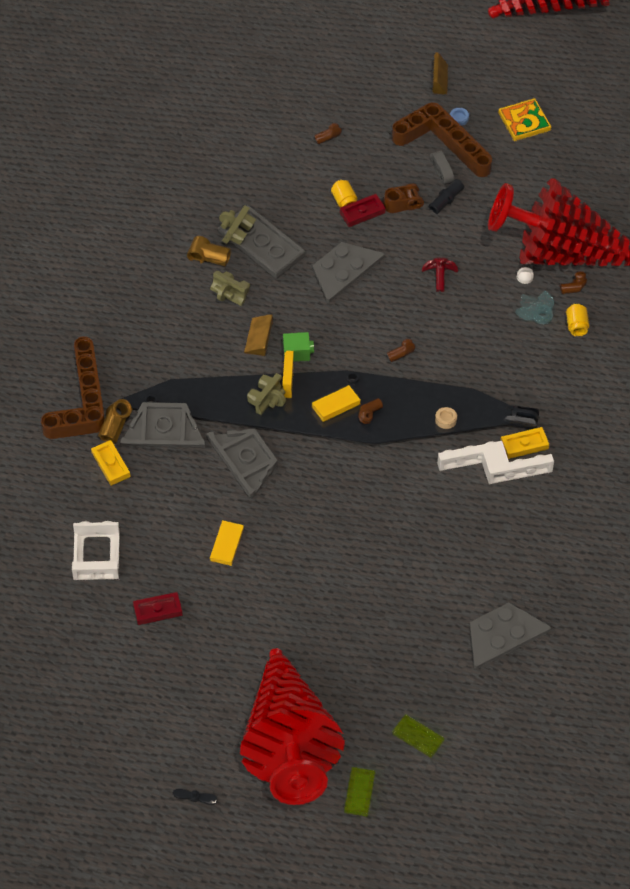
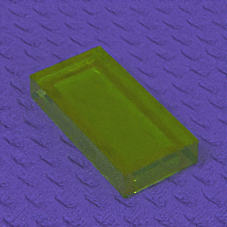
(418, 736)
(359, 791)

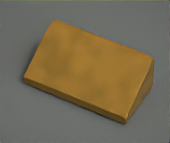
(440, 75)
(259, 335)

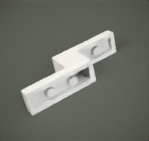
(495, 462)

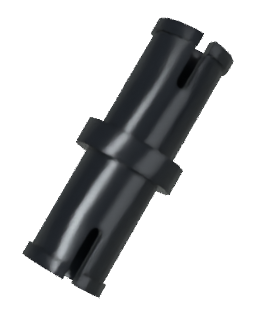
(446, 196)

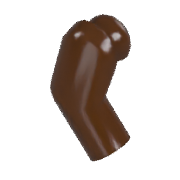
(333, 132)
(576, 285)
(407, 348)
(366, 410)

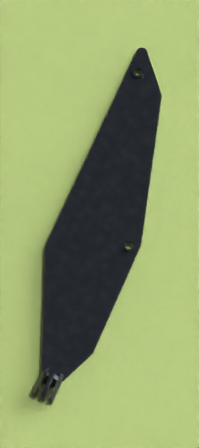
(406, 410)

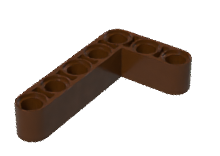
(436, 119)
(83, 416)

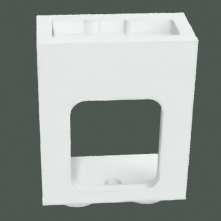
(96, 569)

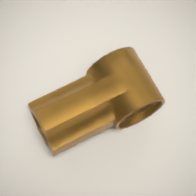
(203, 250)
(113, 421)

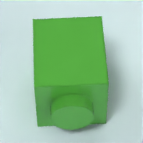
(299, 344)

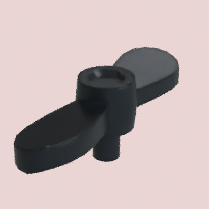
(195, 796)

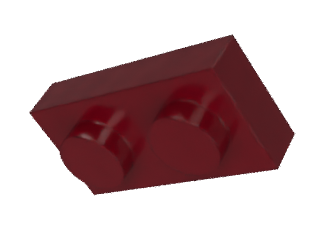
(362, 210)
(157, 608)

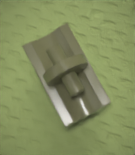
(229, 220)
(229, 288)
(270, 395)

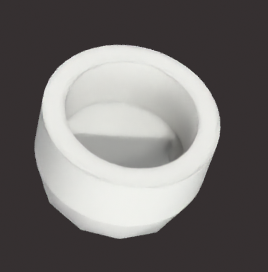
(525, 275)

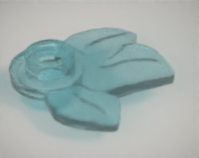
(533, 307)

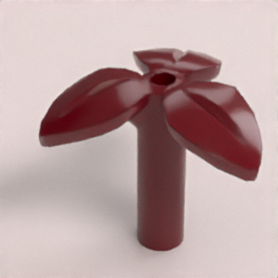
(440, 265)

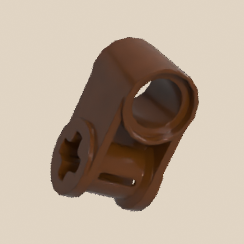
(401, 198)

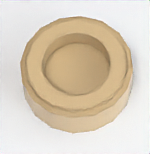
(446, 418)

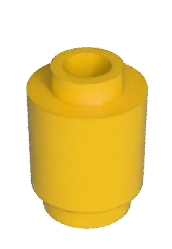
(343, 193)
(577, 320)

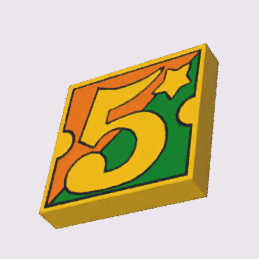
(524, 119)

